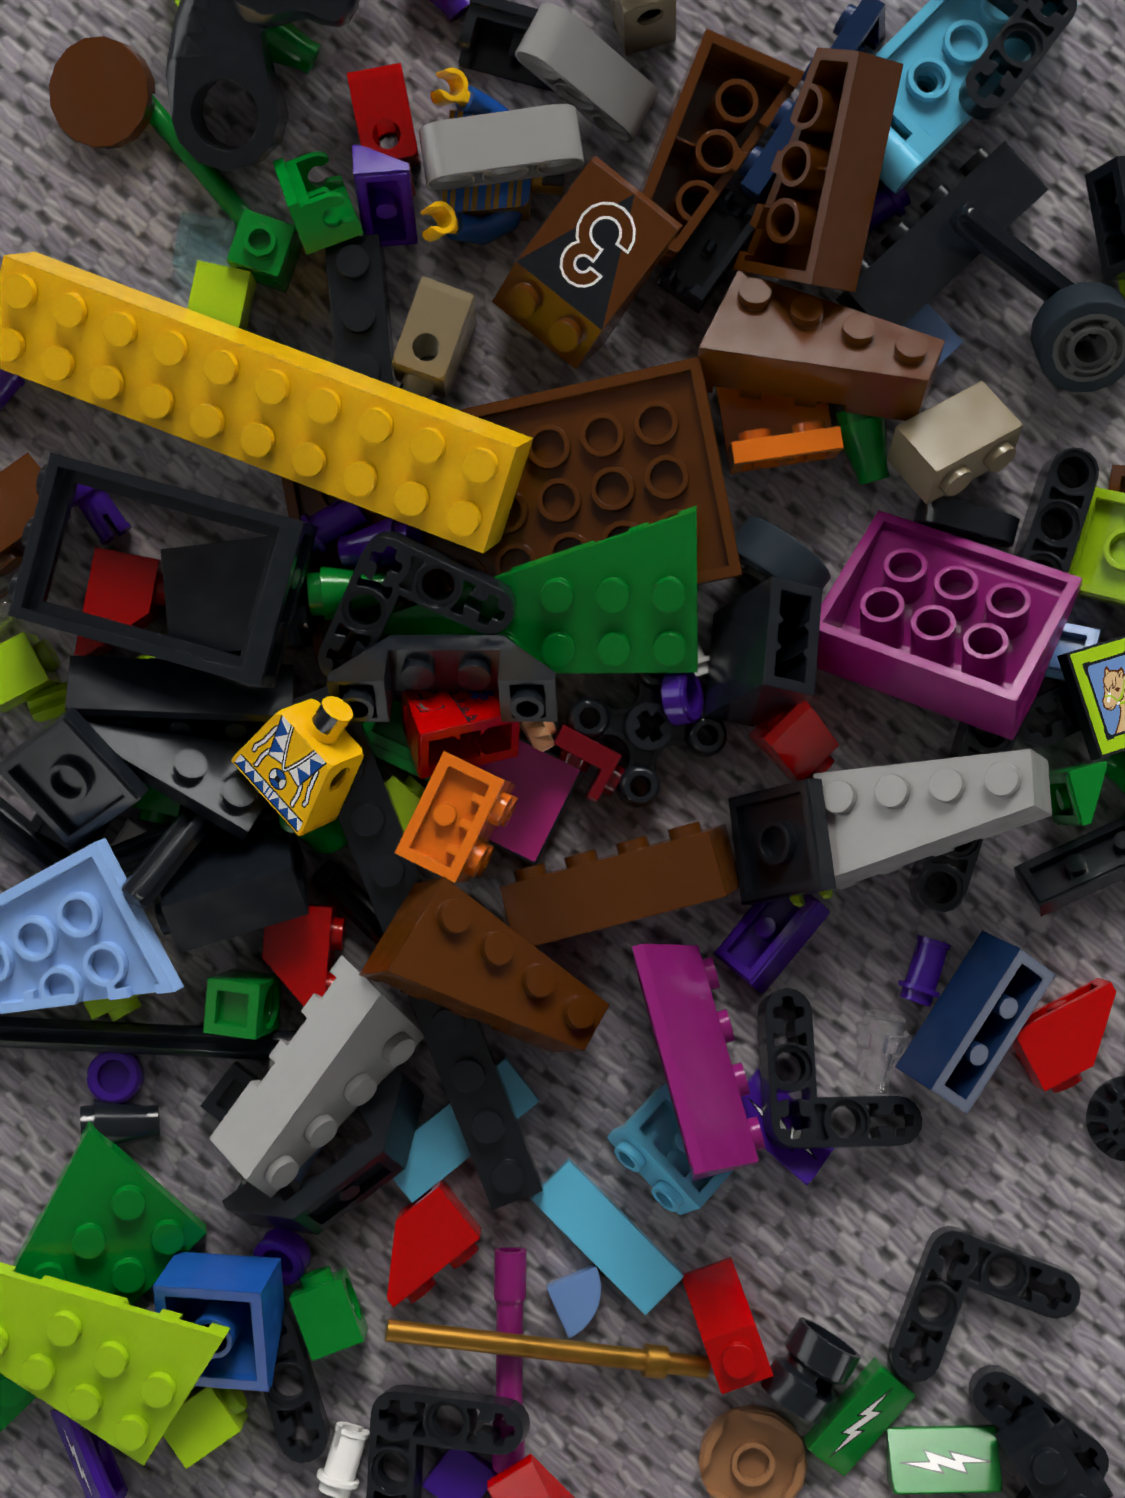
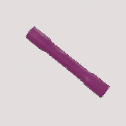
(509, 1294)

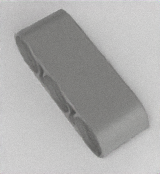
(586, 72)
(501, 147)

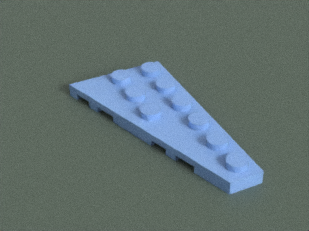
(77, 937)

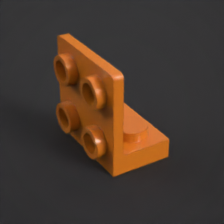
(774, 431)
(457, 820)

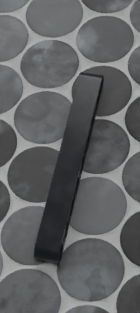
(1071, 509)

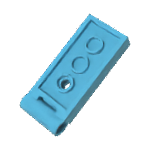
(938, 53)

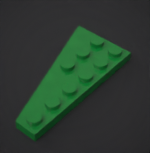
(595, 605)
(104, 1231)

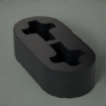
(968, 521)

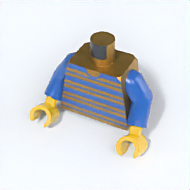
(483, 211)

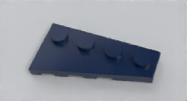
(854, 30)

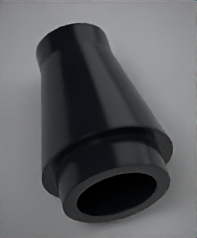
(122, 1121)

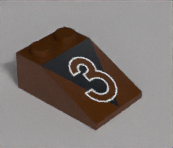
(586, 263)

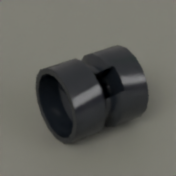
(810, 1371)

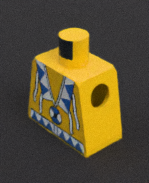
(303, 762)

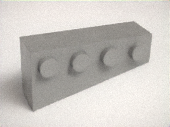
(927, 808)
(315, 1080)

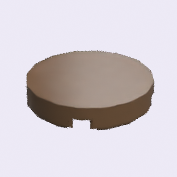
(745, 1441)

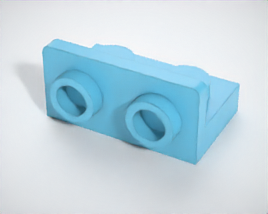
(654, 1148)

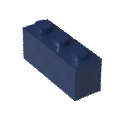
(975, 1020)

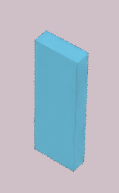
(440, 1145)
(607, 1236)

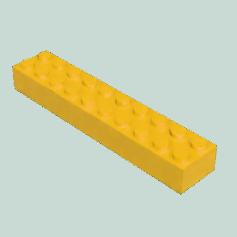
(259, 401)

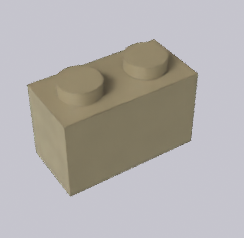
(955, 442)

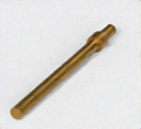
(652, 1360)

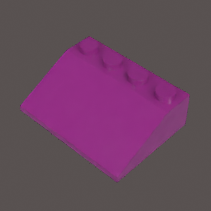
(945, 623)
(696, 1059)

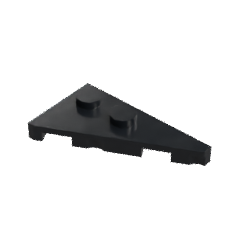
(192, 773)

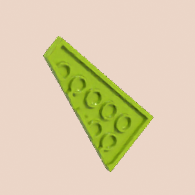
(101, 1358)

